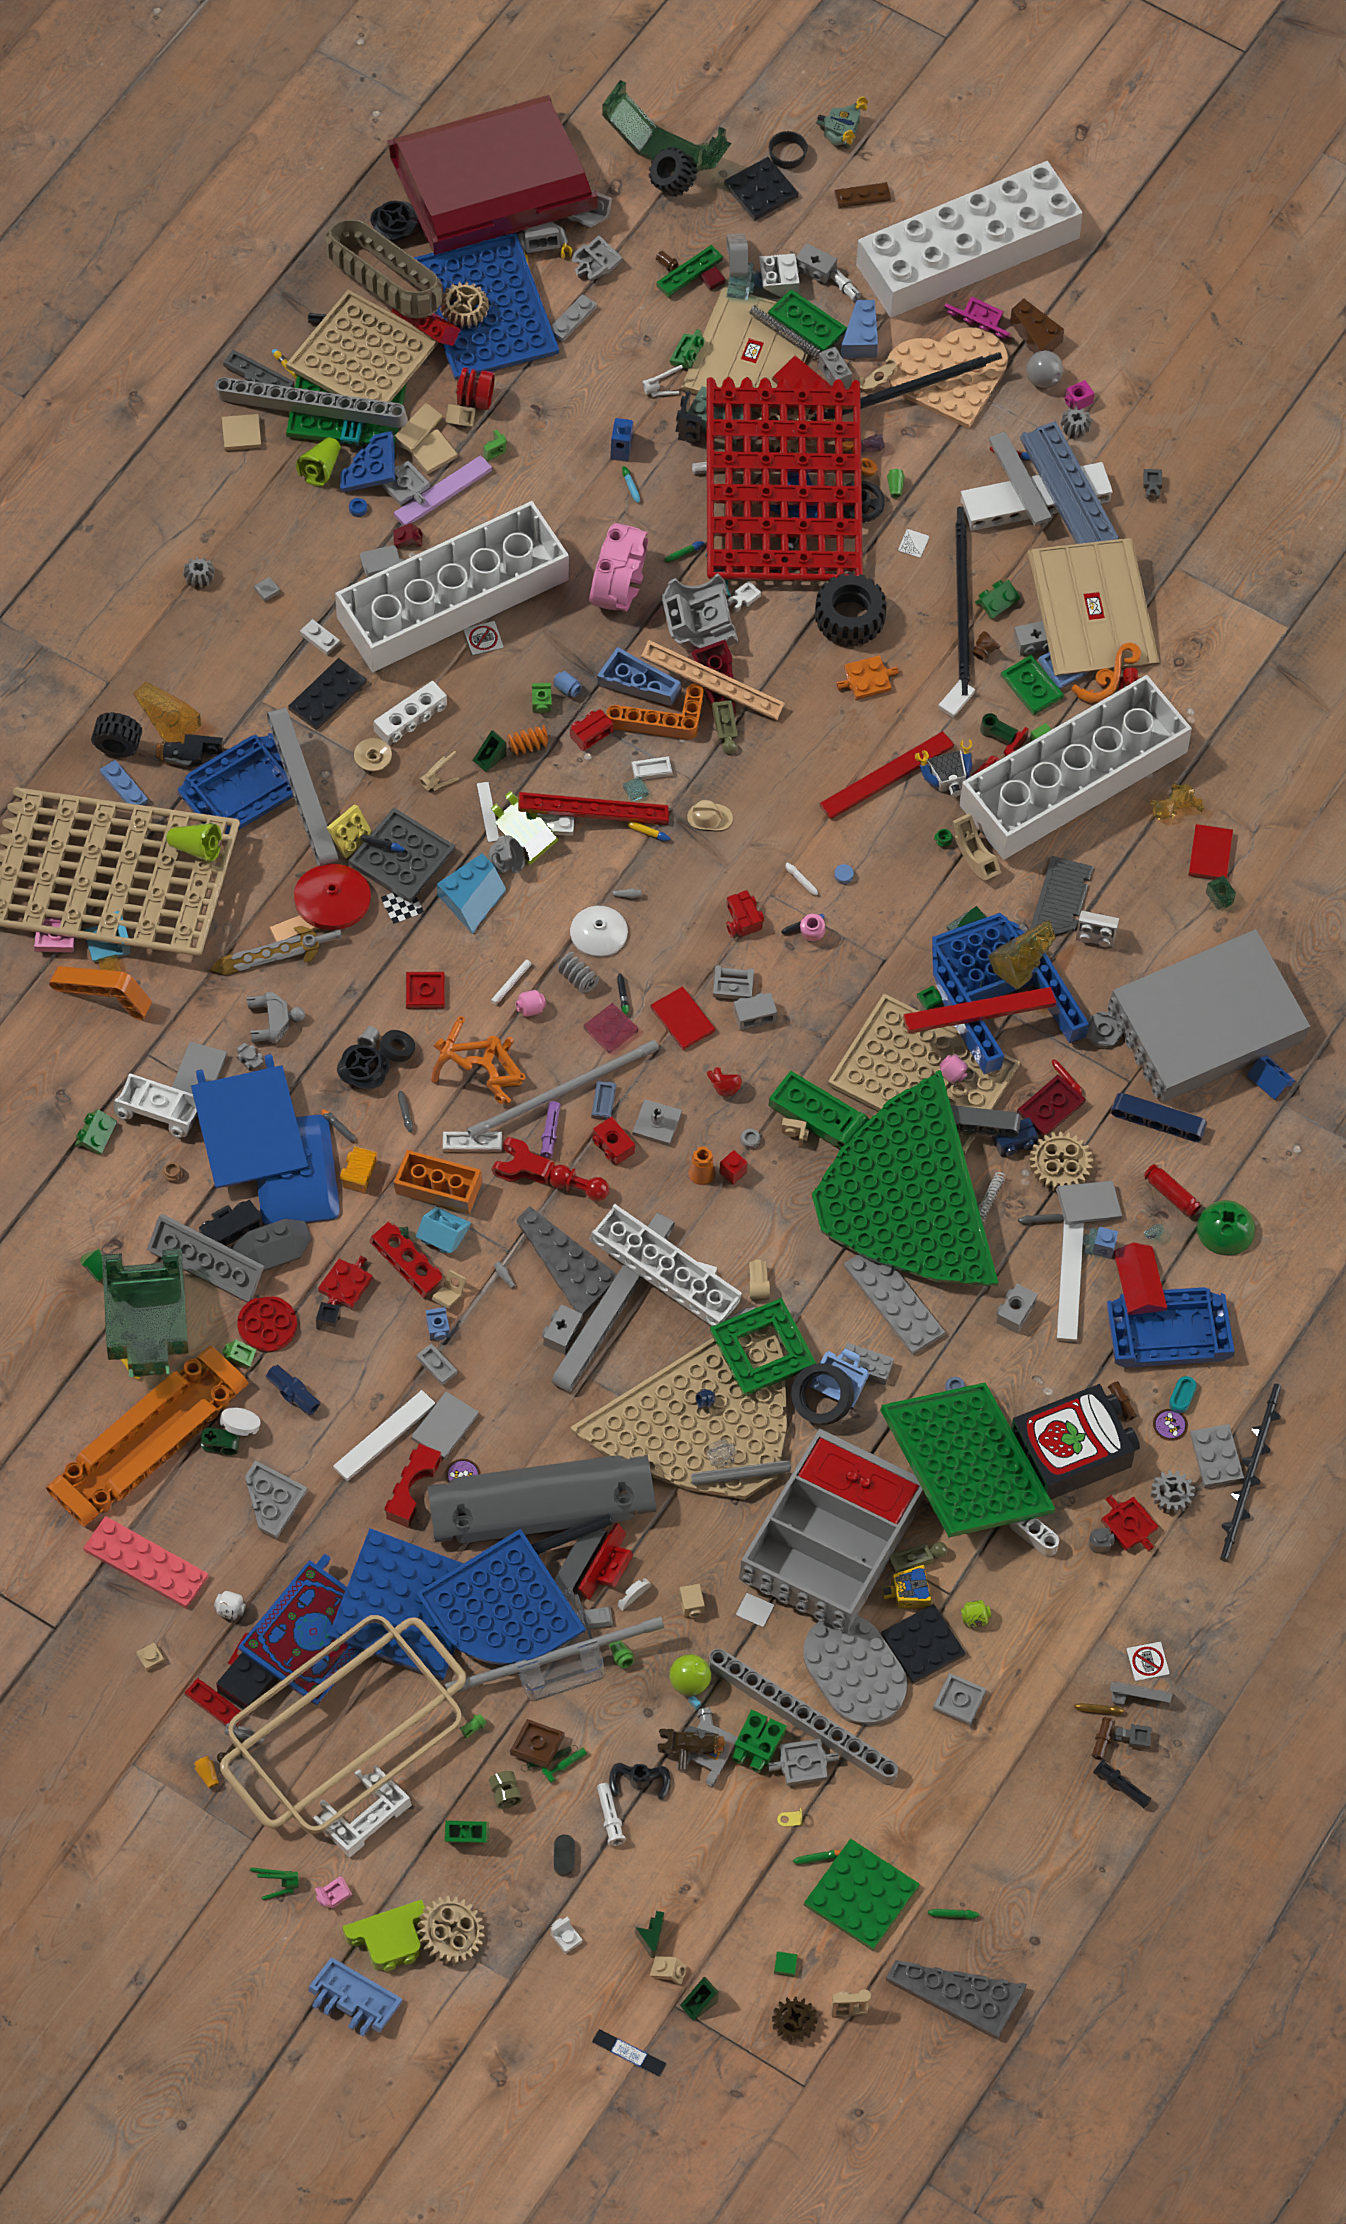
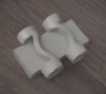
(249, 1054)

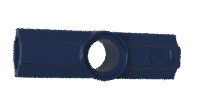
(292, 1390)

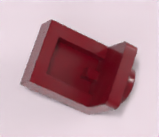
(407, 535)

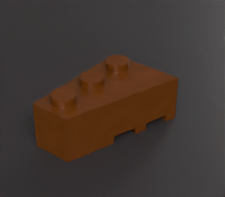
(1036, 327)

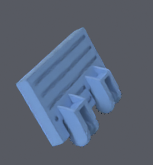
(352, 1993)

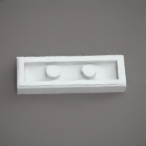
(463, 1143)

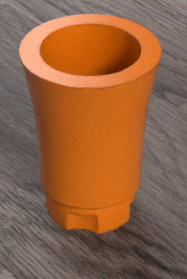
(702, 1166)

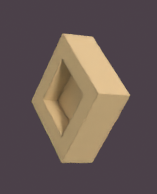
(150, 1656)

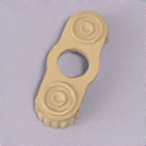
(888, 370)

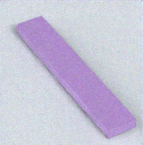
(444, 490)

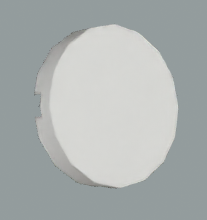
(240, 1421)

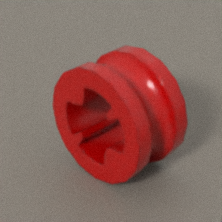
(733, 928)

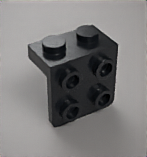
(688, 425)

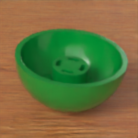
(1226, 1227)

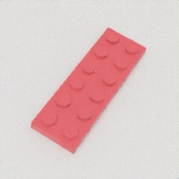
(145, 1562)

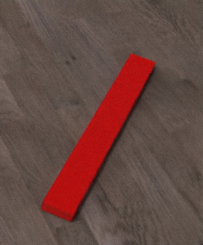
(884, 776)
(593, 808)
(979, 1010)

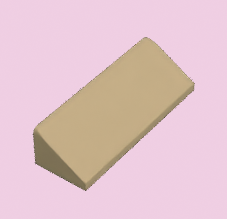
(417, 427)

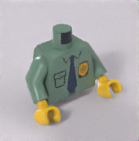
(842, 123)

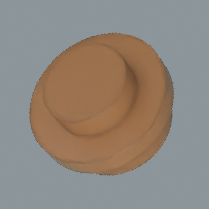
(172, 1171)

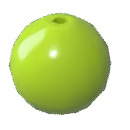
(690, 1675)

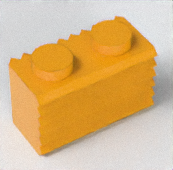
(359, 1169)

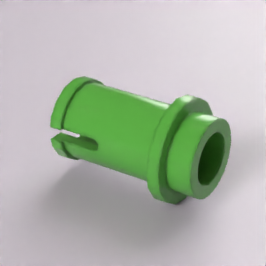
(473, 1725)

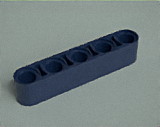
(1158, 1117)

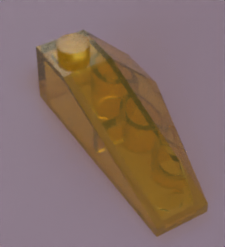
(167, 713)
(1022, 954)

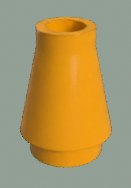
(206, 1770)

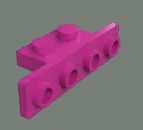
(982, 314)

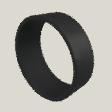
(787, 136)

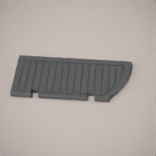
(1062, 894)

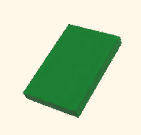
(1032, 685)

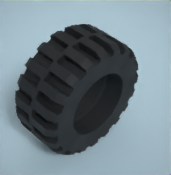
(850, 629)

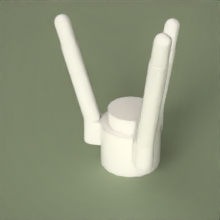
(652, 385)

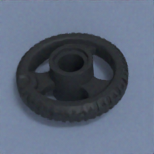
(877, 504)

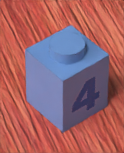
(1105, 1242)

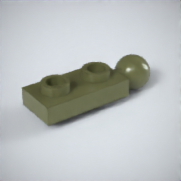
(725, 725)
(917, 1556)

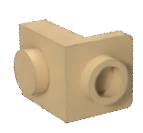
(668, 1969)

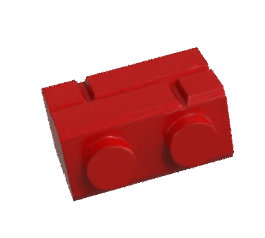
(591, 729)
(744, 910)

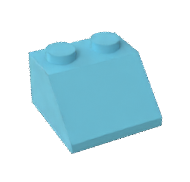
(442, 1230)

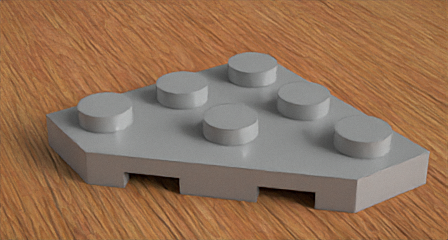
(272, 1497)

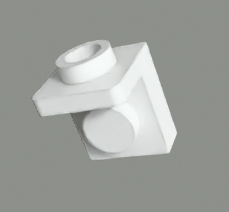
(565, 1935)

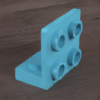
(104, 949)

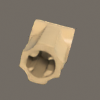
(758, 1285)

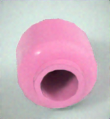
(812, 927)
(530, 1003)
(953, 1069)

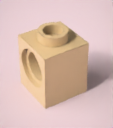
(691, 1600)

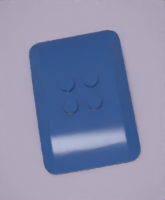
(305, 1193)

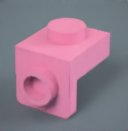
(333, 1893)

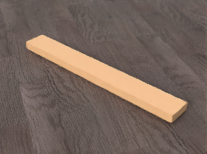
(712, 680)

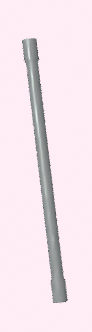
(483, 1127)
(645, 1627)

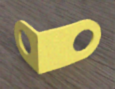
(795, 1818)

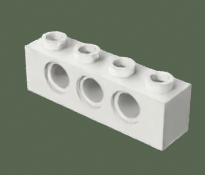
(429, 694)

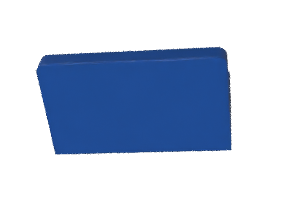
(1270, 1076)

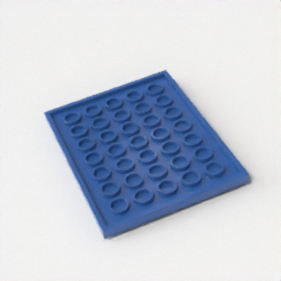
(516, 320)

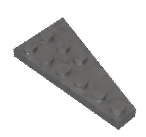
(572, 1267)
(967, 1996)

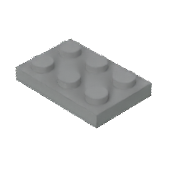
(1216, 1456)

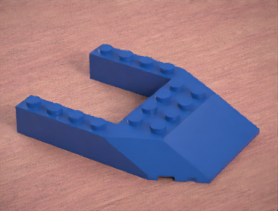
(966, 975)

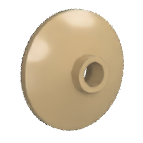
(372, 748)

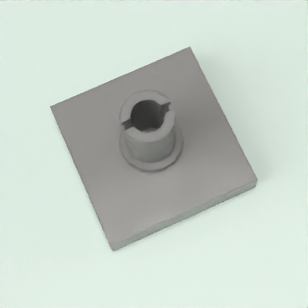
(657, 1122)

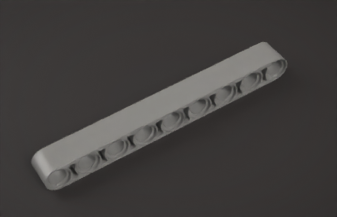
(302, 787)

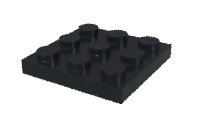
(761, 188)
(923, 1643)

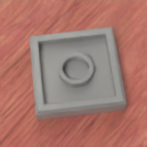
(959, 1699)

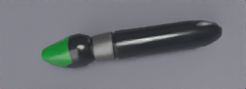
(623, 994)

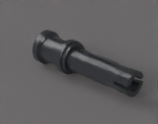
(1115, 1778)

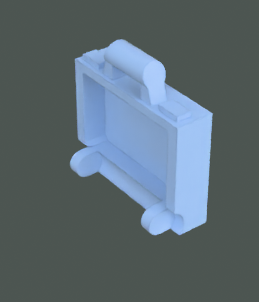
(829, 1386)

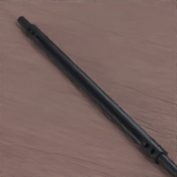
(918, 383)
(962, 600)

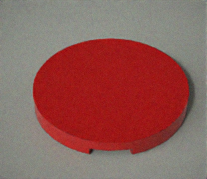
(267, 1323)

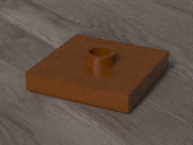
(537, 1743)

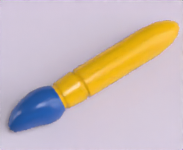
(649, 831)

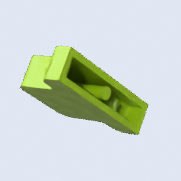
(388, 1936)

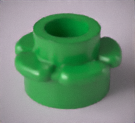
(943, 833)

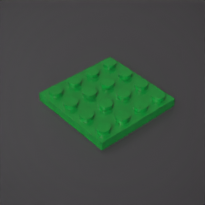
(861, 1894)

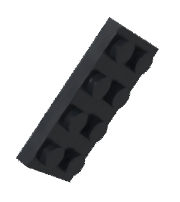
(327, 694)

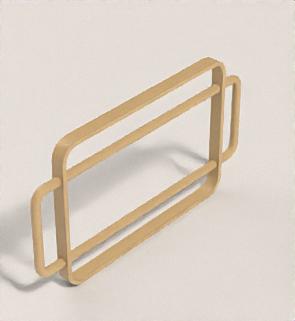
(393, 1633)

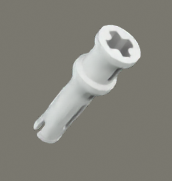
(612, 1823)

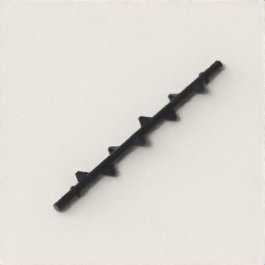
(1250, 1479)

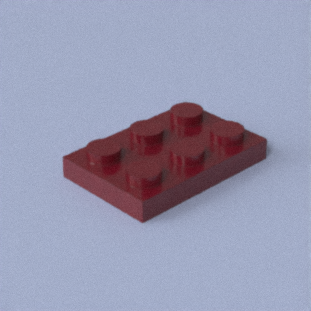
(1051, 1105)

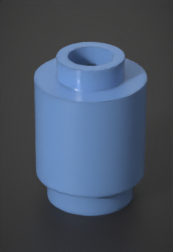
(567, 684)

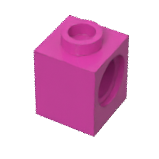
(1084, 393)

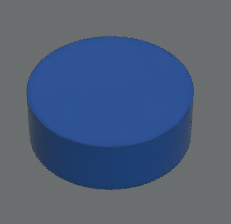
(358, 507)

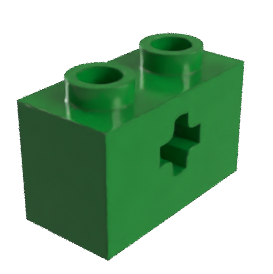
(466, 1831)

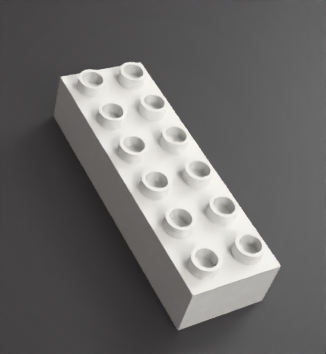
(969, 239)
(452, 586)
(1075, 767)

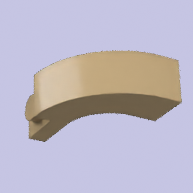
(977, 856)

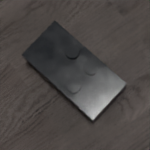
(245, 1682)

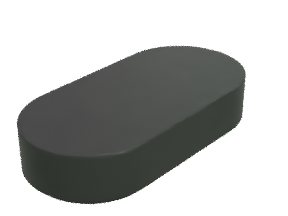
(564, 1855)

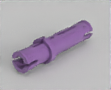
(549, 1136)

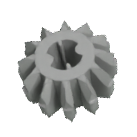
(1076, 422)
(199, 572)

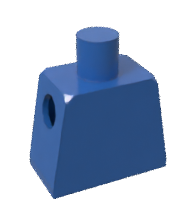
(622, 433)

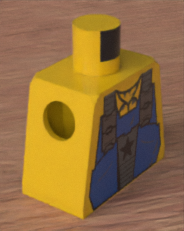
(909, 1589)

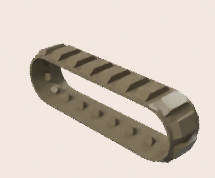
(408, 303)

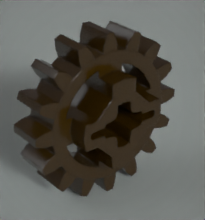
(801, 2015)

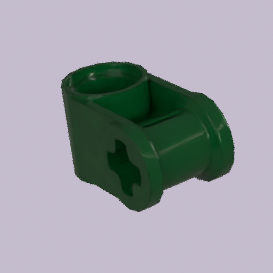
(221, 1442)

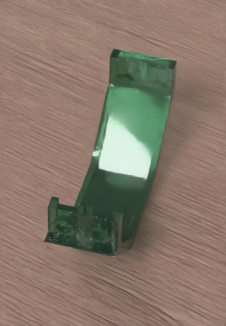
(649, 139)

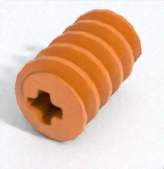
(528, 740)

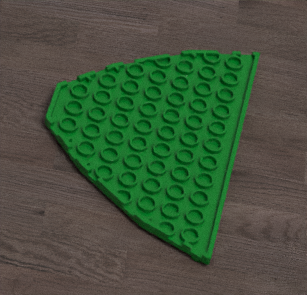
(907, 1193)

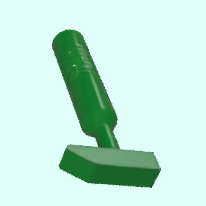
(564, 1764)

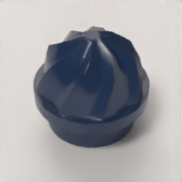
(705, 1398)

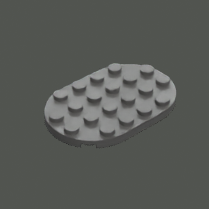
(855, 1671)

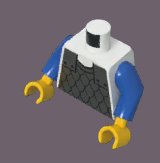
(947, 770)

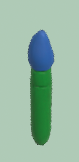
(684, 551)

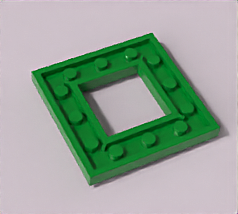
(775, 1314)

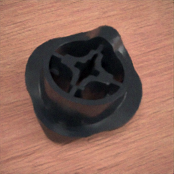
(391, 214)
(359, 1075)

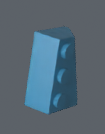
(472, 891)

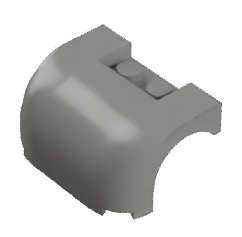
(698, 613)

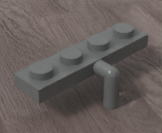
(254, 371)

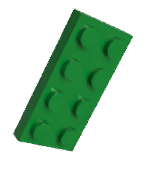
(807, 320)

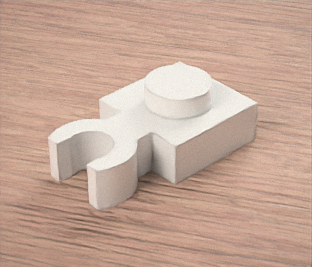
(744, 595)

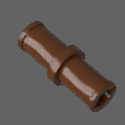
(1127, 1409)
(1103, 1738)

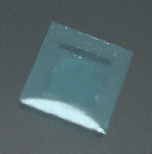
(635, 789)
(1089, 1241)

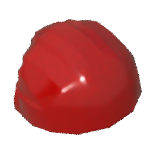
(726, 1084)

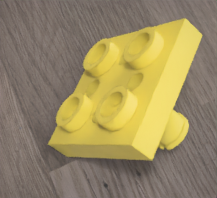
(347, 827)

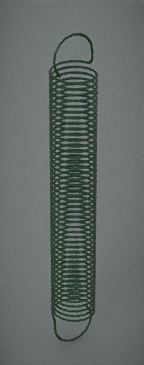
(557, 1756)

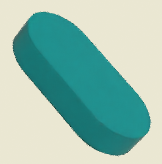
(1182, 1394)

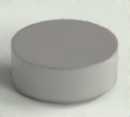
(750, 1138)

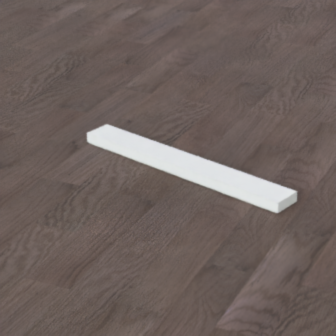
(1070, 1282)

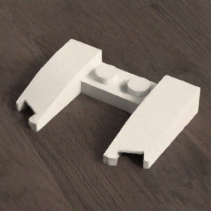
(351, 1837)

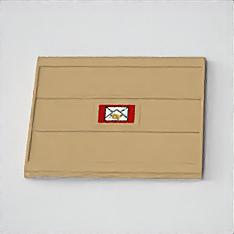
(740, 346)
(1092, 605)

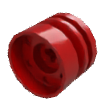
(475, 388)

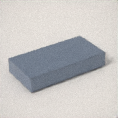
(603, 1100)

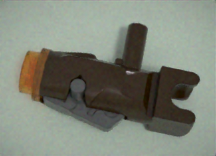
(690, 1741)

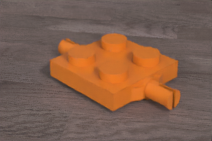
(867, 677)

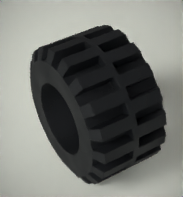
(664, 165)
(116, 734)

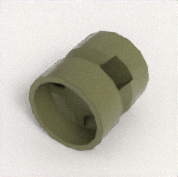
(505, 1789)

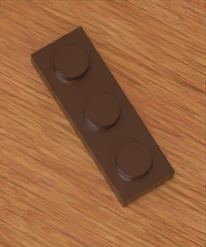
(862, 195)

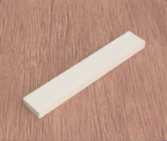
(384, 1436)

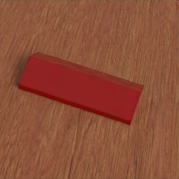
(1139, 1279)

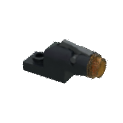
(190, 751)

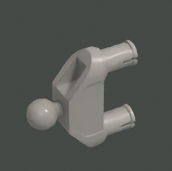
(277, 1015)

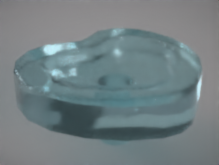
(1154, 1232)

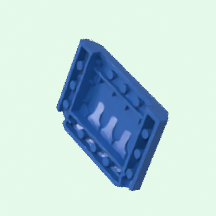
(239, 782)
(1190, 1330)

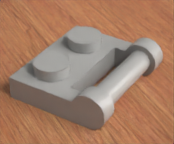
(733, 987)

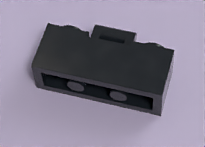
(231, 1224)

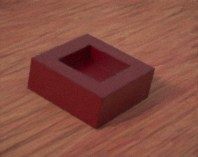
(712, 278)

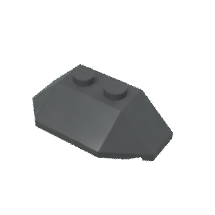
(275, 1243)

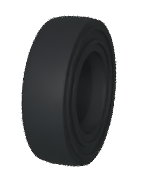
(392, 1053)

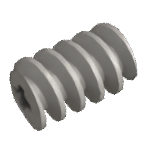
(576, 974)

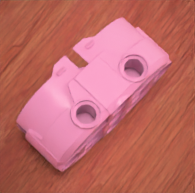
(618, 565)

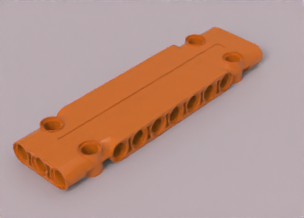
(147, 1435)

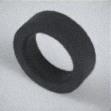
(846, 1394)

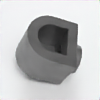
(1101, 1540)

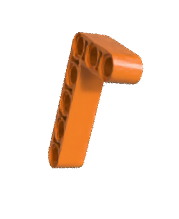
(661, 719)
(103, 983)

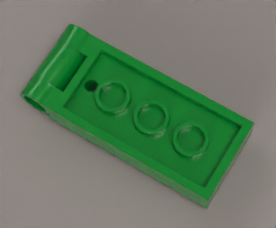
(820, 1110)

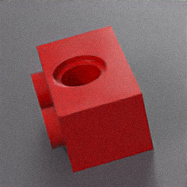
(609, 1131)

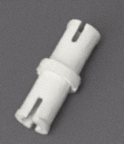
(845, 285)

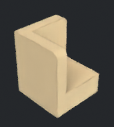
(460, 415)

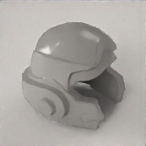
(507, 854)

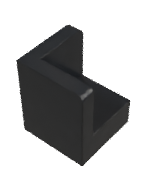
(327, 1315)

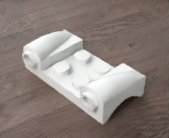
(157, 1102)

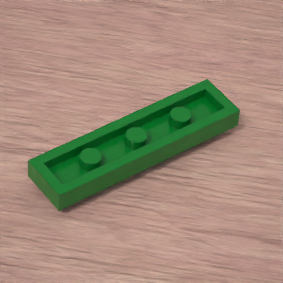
(689, 270)

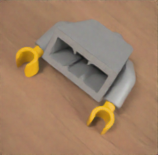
(544, 237)

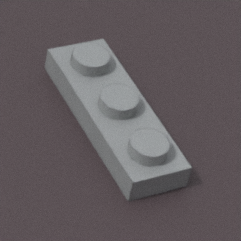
(573, 317)

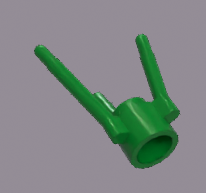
(288, 1879)

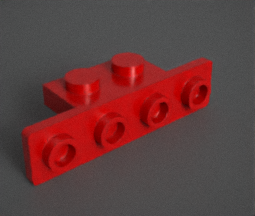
(608, 1564)

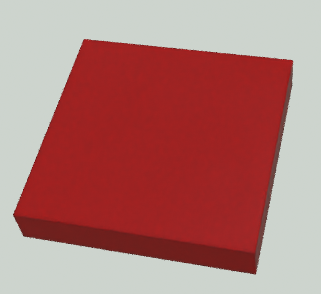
(425, 990)

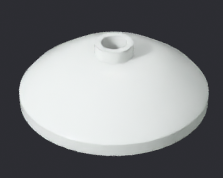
(599, 940)

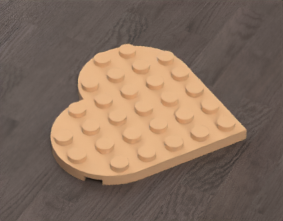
(958, 397)

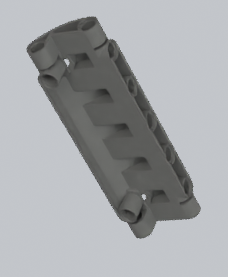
(540, 1498)

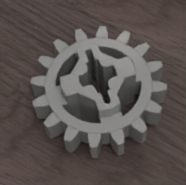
(1171, 1487)

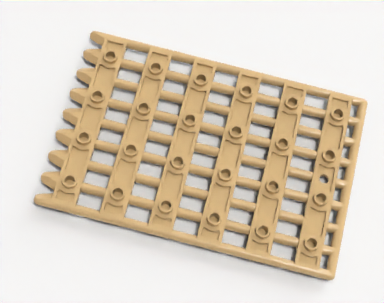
(123, 875)

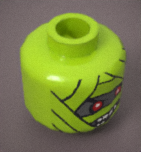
(975, 1614)

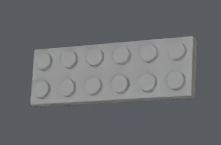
(207, 1257)
(895, 1302)

